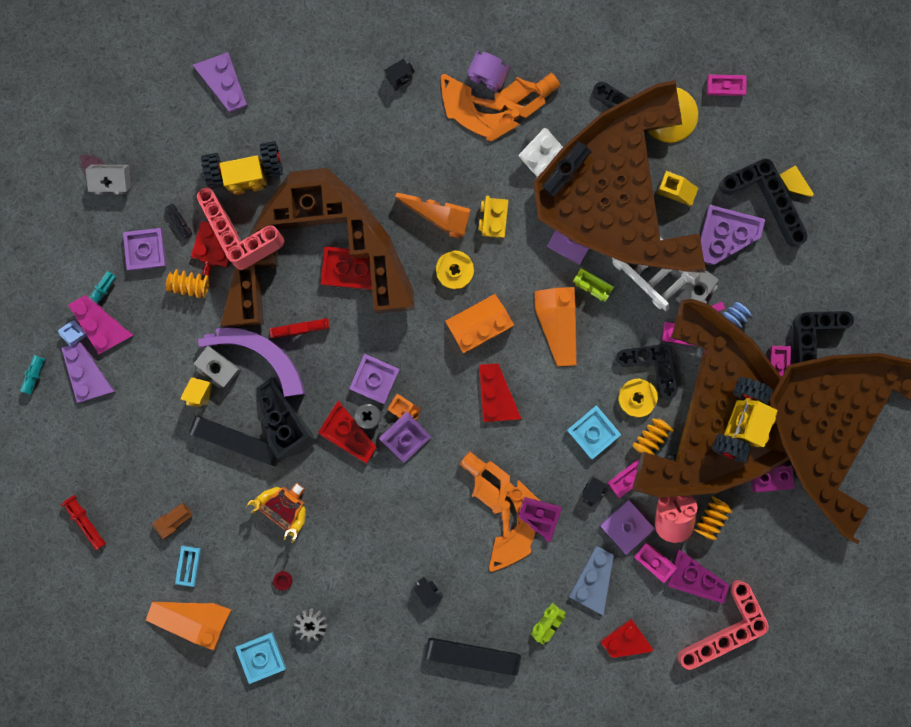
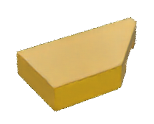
(795, 182)

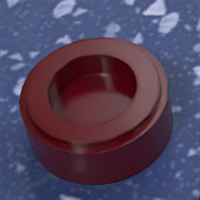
(282, 580)

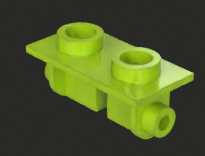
(593, 284)
(542, 631)

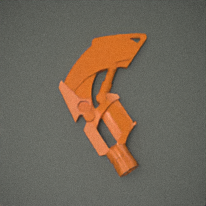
(460, 105)
(514, 543)

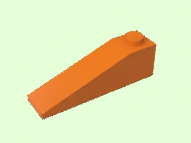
(449, 218)
(557, 317)
(193, 621)

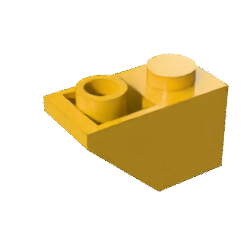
(677, 188)
(197, 392)

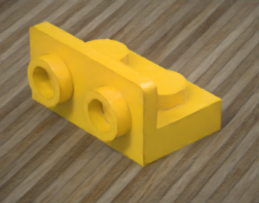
(494, 217)

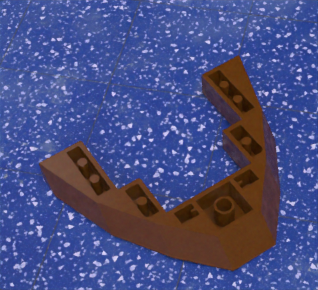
(312, 200)

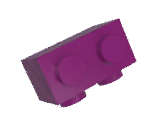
(777, 479)

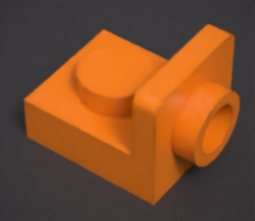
(400, 406)

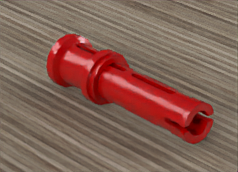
(79, 515)

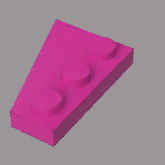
(98, 325)

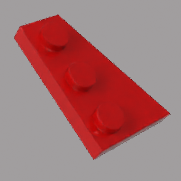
(495, 395)
(347, 434)

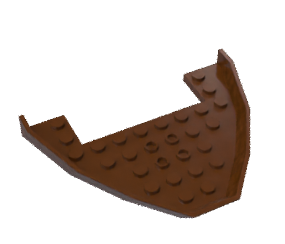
(612, 195)
(725, 358)
(825, 418)

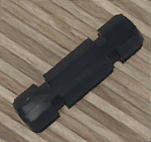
(178, 220)

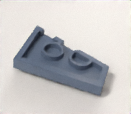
(594, 581)

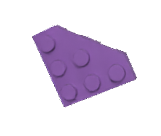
(727, 233)

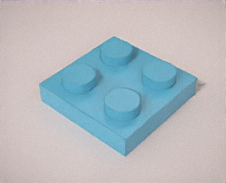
(593, 432)
(260, 657)

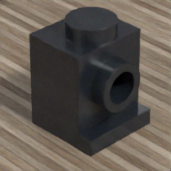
(399, 73)
(593, 491)
(427, 592)

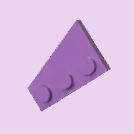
(222, 79)
(84, 374)

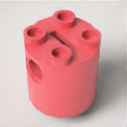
(675, 518)

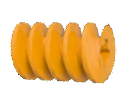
(190, 285)
(652, 437)
(713, 519)

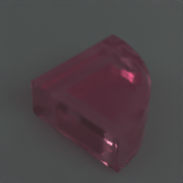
(90, 160)

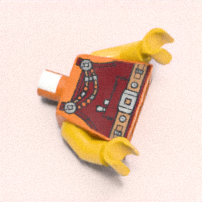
(283, 508)

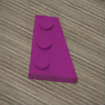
(696, 579)

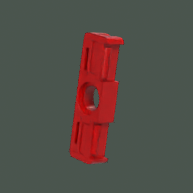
(299, 328)

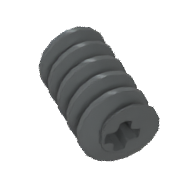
(360, 416)

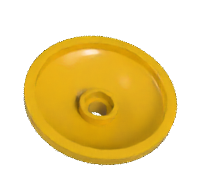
(689, 117)

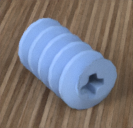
(737, 314)

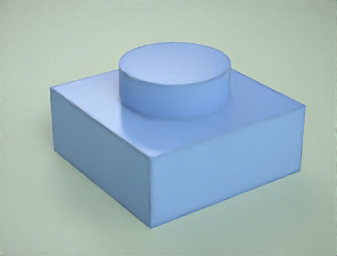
(72, 333)

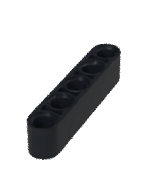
(233, 440)
(472, 656)

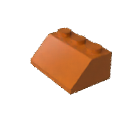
(479, 323)

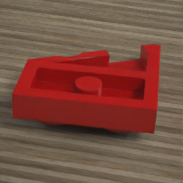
(626, 641)

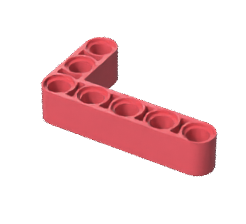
(211, 205)
(730, 632)

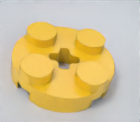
(465, 267)
(643, 388)

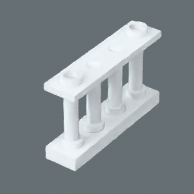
(659, 301)

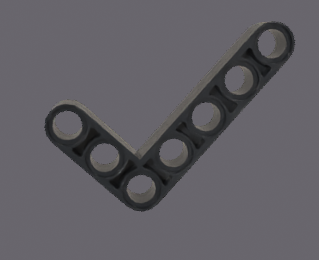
(771, 196)
(814, 325)

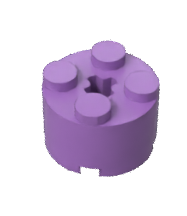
(488, 70)

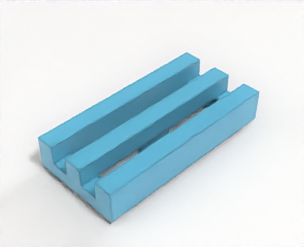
(195, 567)

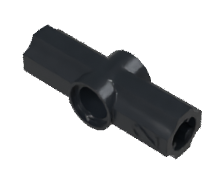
(574, 159)

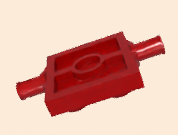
(208, 249)

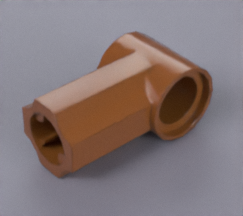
(169, 523)

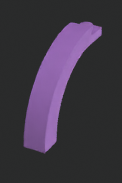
(283, 365)

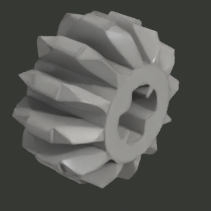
(307, 618)

